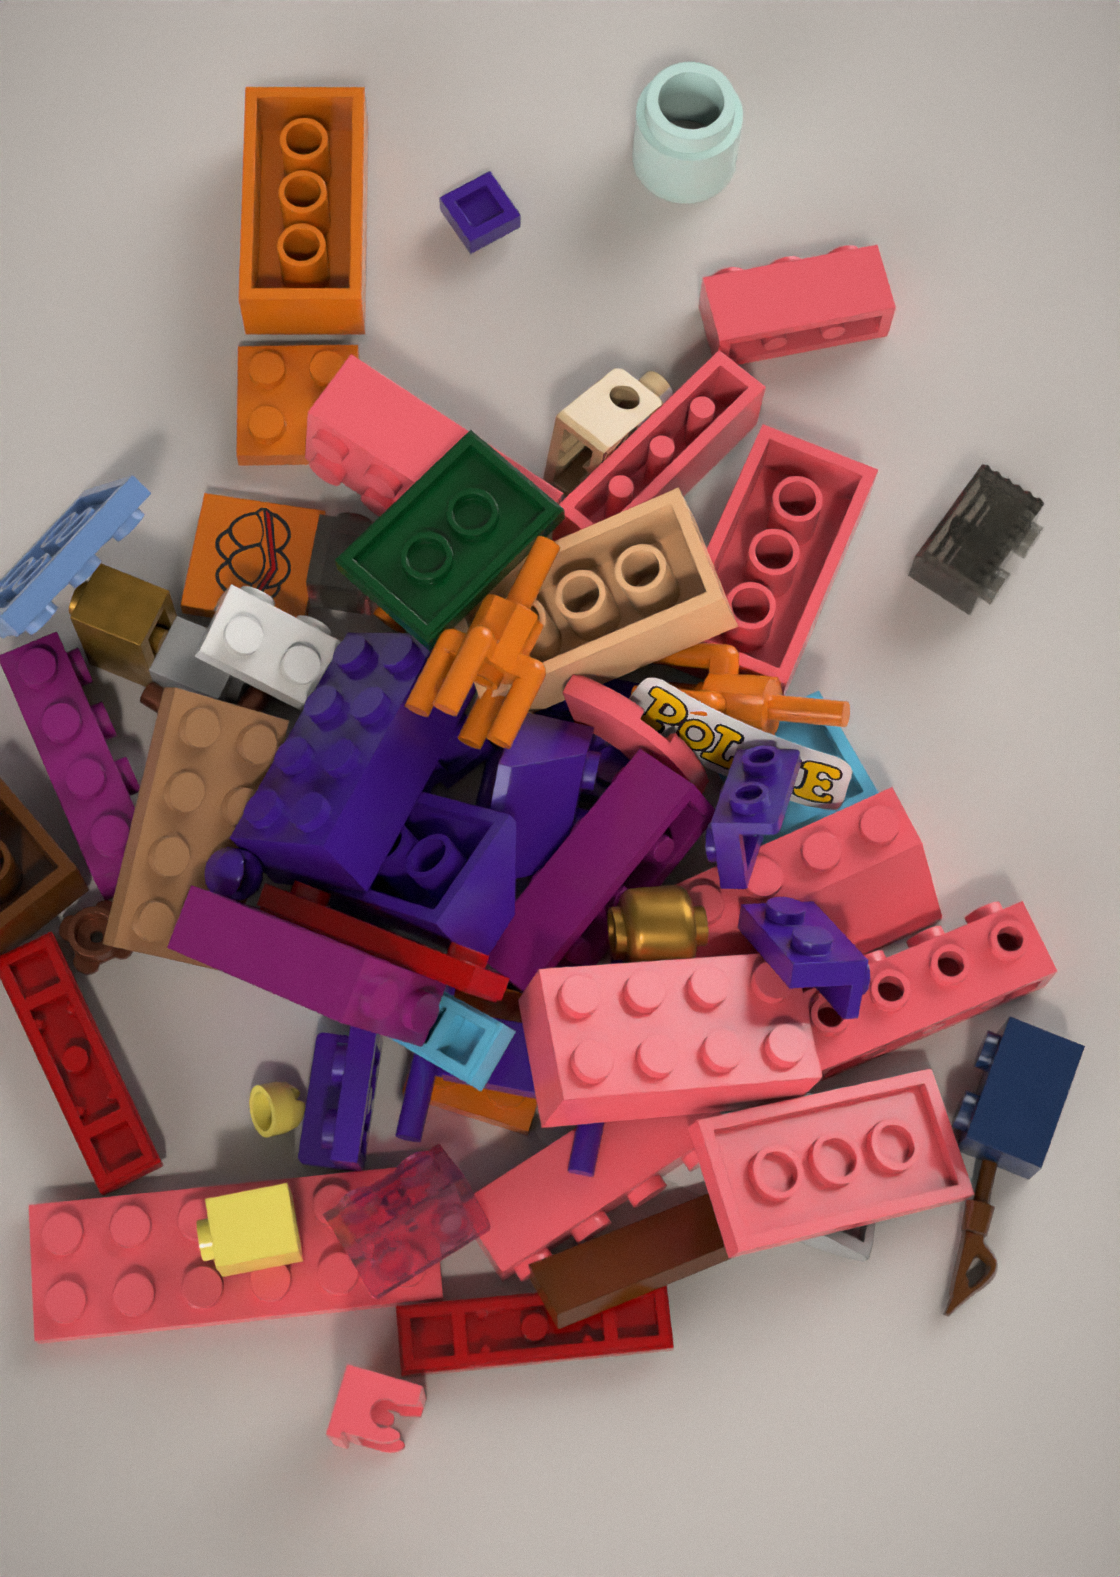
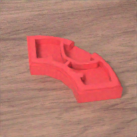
(619, 723)

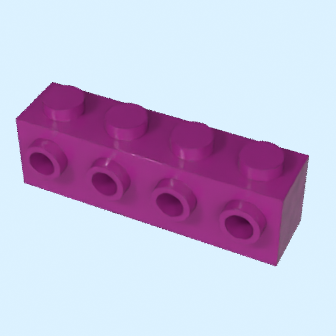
(75, 751)
(621, 844)

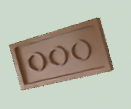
(192, 794)

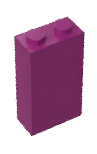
(306, 967)

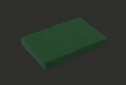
(449, 539)

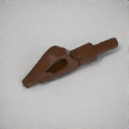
(972, 1245)

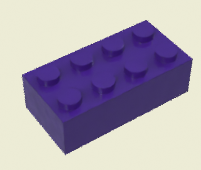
(348, 768)

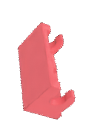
(365, 1402)

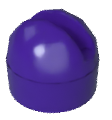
(226, 871)

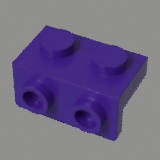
(748, 808)
(807, 950)

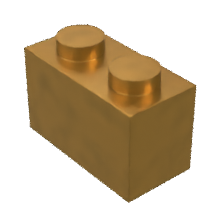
(121, 622)

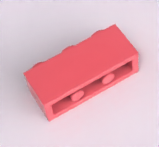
(797, 304)

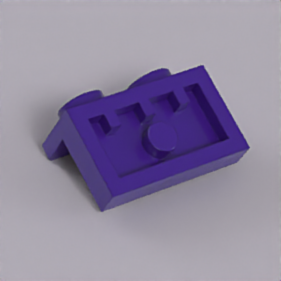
(341, 1100)

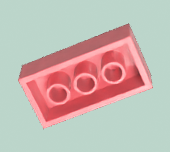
(380, 437)
(784, 547)
(665, 1039)

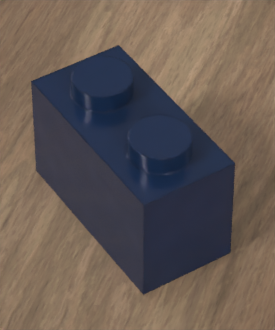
(1017, 1096)

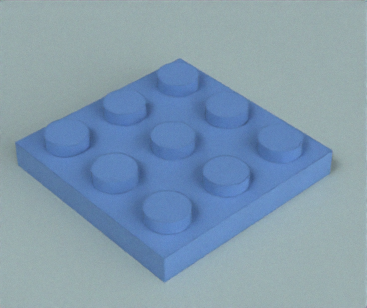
(67, 553)

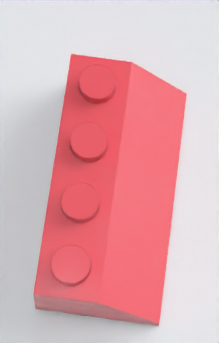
(856, 866)

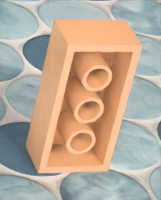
(622, 597)

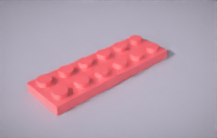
(140, 1266)

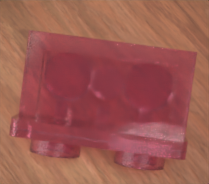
(407, 1220)

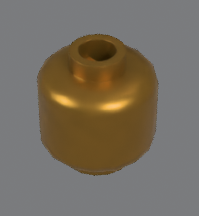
(656, 925)

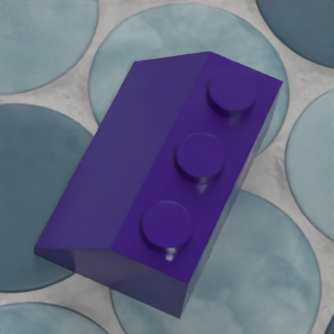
(443, 877)

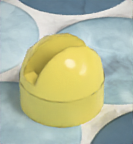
(275, 1108)

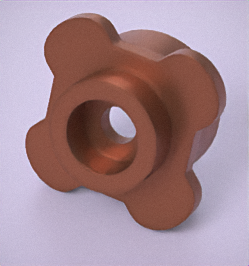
(78, 931)

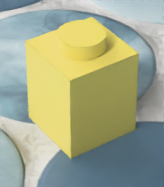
(250, 1230)

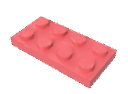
(829, 1162)

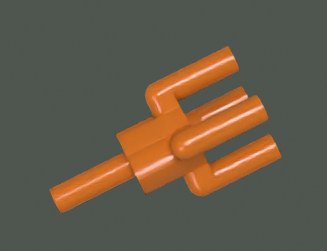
(491, 655)
(748, 697)

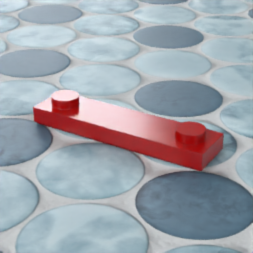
(457, 968)
(78, 1064)
(521, 1333)

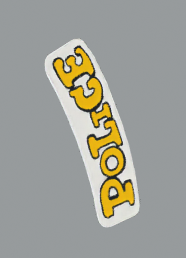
(716, 737)

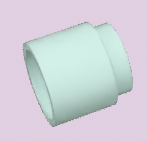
(679, 161)

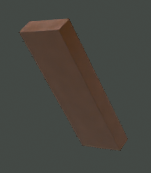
(629, 1261)

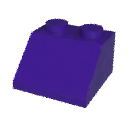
(542, 786)

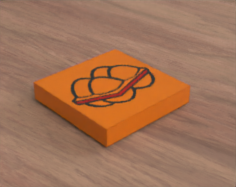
(252, 547)

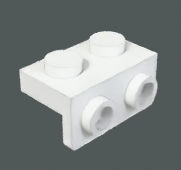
(267, 645)

